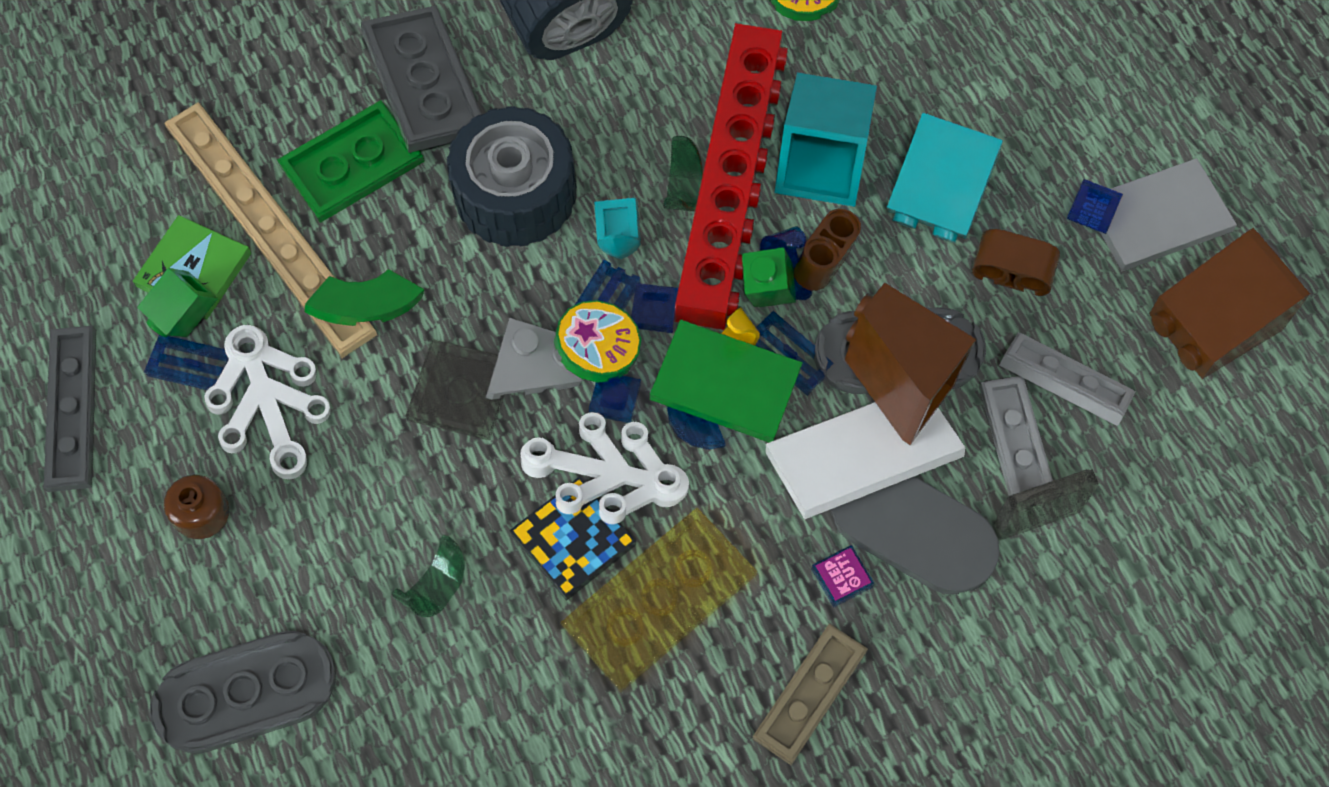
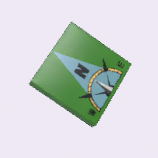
(195, 249)

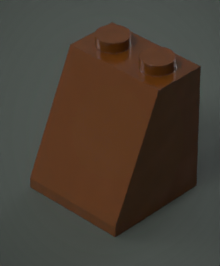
(1228, 304)
(905, 357)

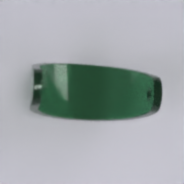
(685, 175)
(438, 583)

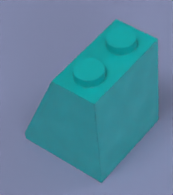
(825, 139)
(944, 177)

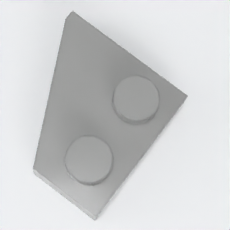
(528, 362)

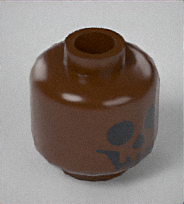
(196, 506)

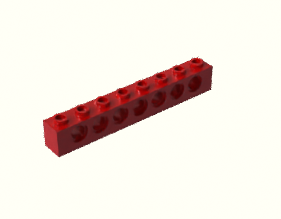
(750, 50)

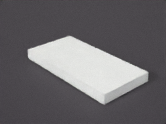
(857, 457)

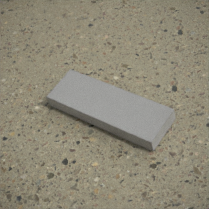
(1067, 378)
(1015, 434)

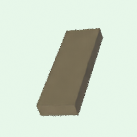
(810, 694)

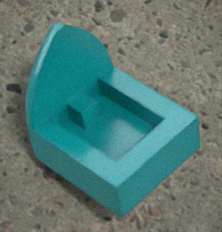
(618, 227)

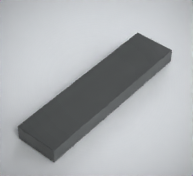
(70, 409)

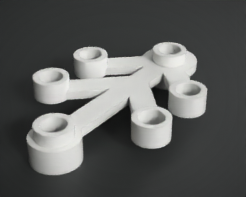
(264, 393)
(609, 472)

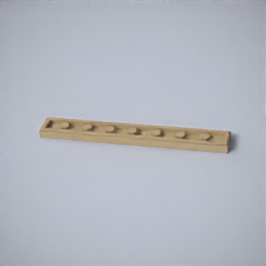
(261, 218)

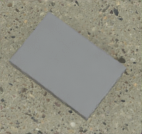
(1166, 215)

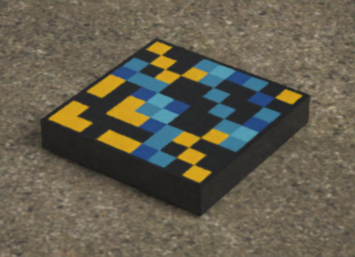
(571, 546)

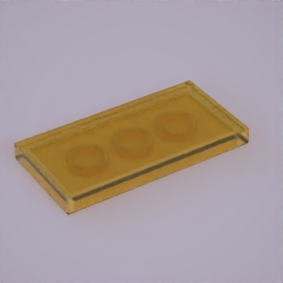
(658, 599)

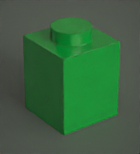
(769, 277)
(176, 303)

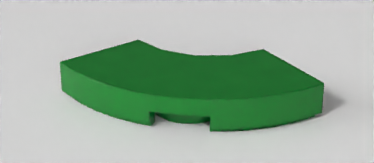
(363, 301)

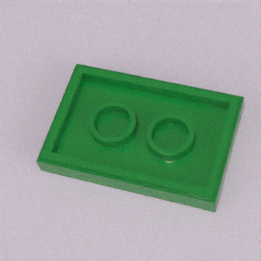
(349, 161)
(726, 381)

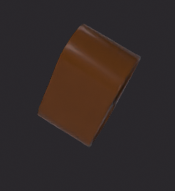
(828, 248)
(1016, 261)

